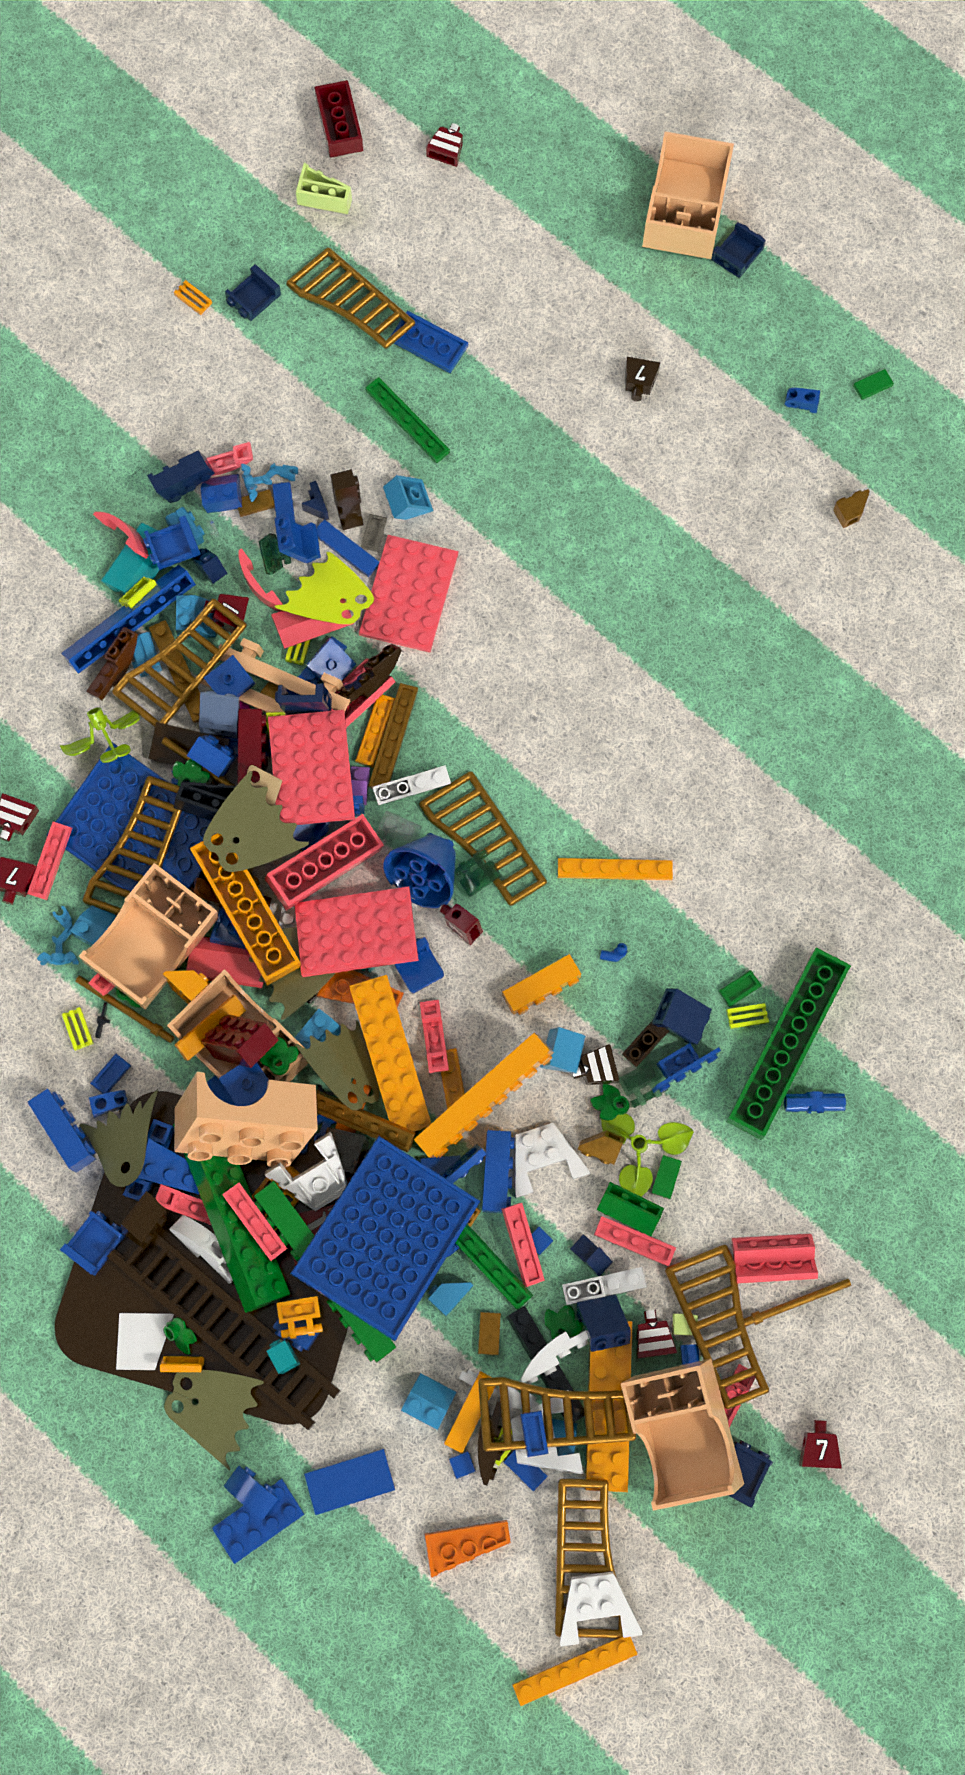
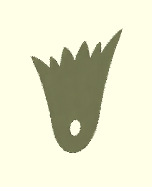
(122, 1141)

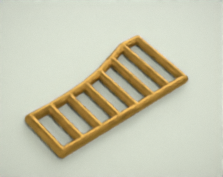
(335, 306)
(177, 644)
(500, 821)
(129, 833)
(735, 1310)
(569, 1440)
(562, 1568)

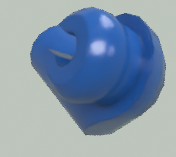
(616, 955)

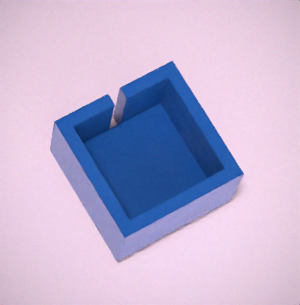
(212, 755)

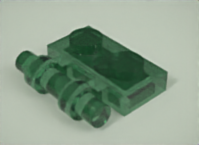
(270, 554)
(481, 877)
(639, 1079)

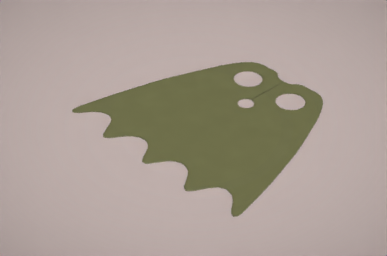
(256, 825)
(293, 988)
(340, 1060)
(218, 1412)

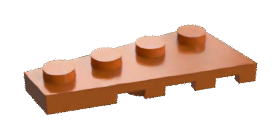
(338, 987)
(463, 1544)

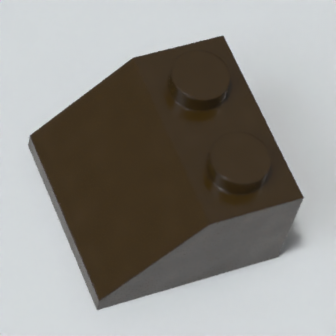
(144, 1220)

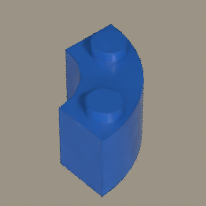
(251, 1492)

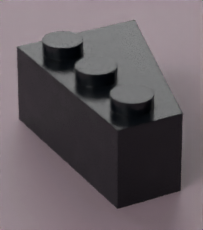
(201, 798)

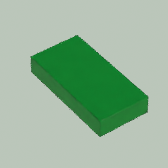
(873, 384)
(740, 988)
(666, 1177)

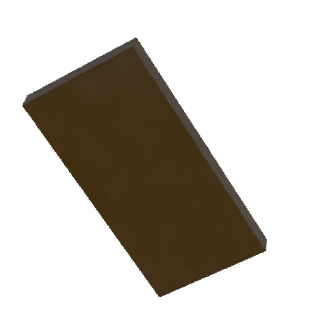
(182, 737)

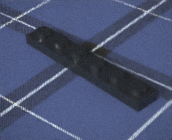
(533, 1342)

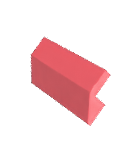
(298, 629)
(360, 704)
(214, 958)
(774, 1258)

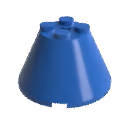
(425, 868)

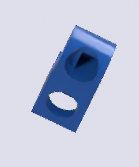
(803, 399)
(108, 1102)

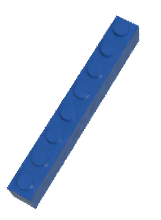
(99, 639)

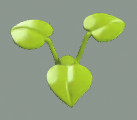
(98, 721)
(674, 1140)

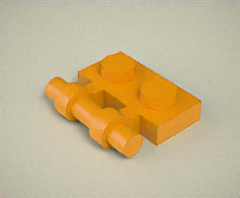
(299, 1310)

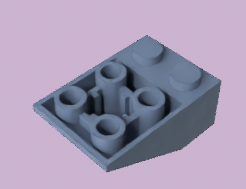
(219, 714)

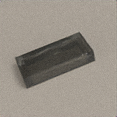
(374, 533)

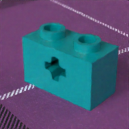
(282, 1356)

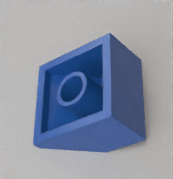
(221, 493)

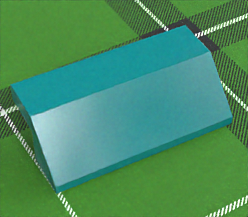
(130, 566)

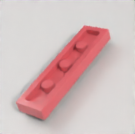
(49, 860)
(254, 1221)
(635, 1241)
(523, 1244)

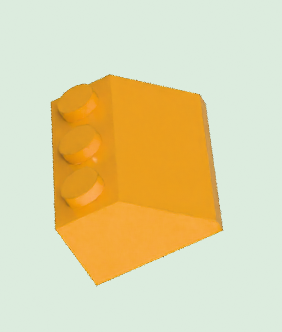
(186, 983)

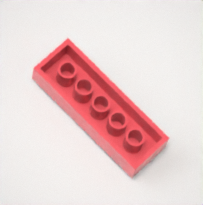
(324, 862)

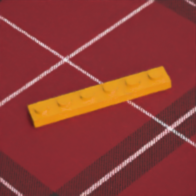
(615, 869)
(574, 1669)

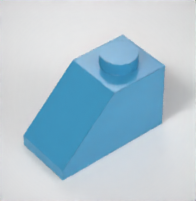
(448, 1295)

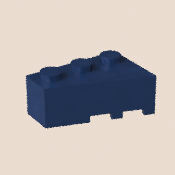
(182, 477)

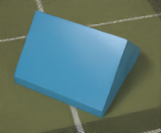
(566, 1048)

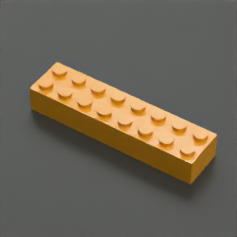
(248, 913)
(390, 1054)
(483, 1096)
(609, 1460)

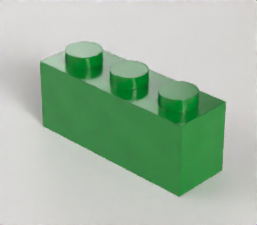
(630, 1209)

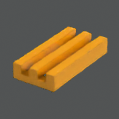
(182, 288)
(181, 1364)

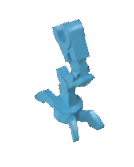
(284, 471)
(59, 957)

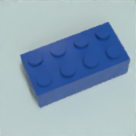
(62, 1131)

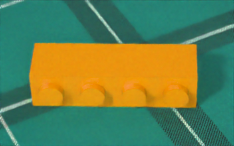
(542, 984)

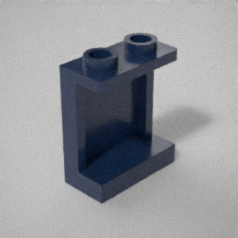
(739, 250)
(253, 294)
(304, 703)
(682, 1015)
(604, 1322)
(753, 1470)

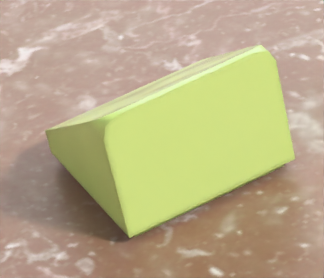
(680, 1325)

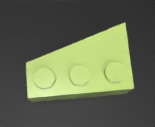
(322, 192)

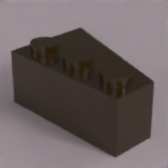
(347, 499)

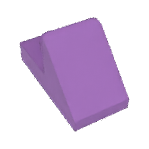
(360, 781)

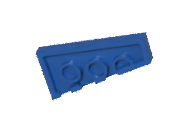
(167, 1168)

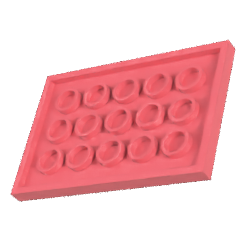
(409, 593)
(314, 764)
(356, 932)

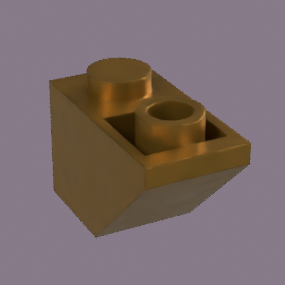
(851, 509)
(603, 1146)

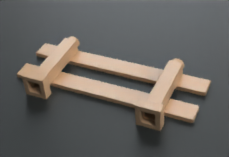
(278, 677)

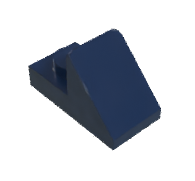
(316, 503)
(591, 1255)

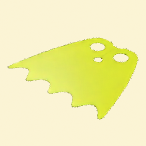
(322, 593)

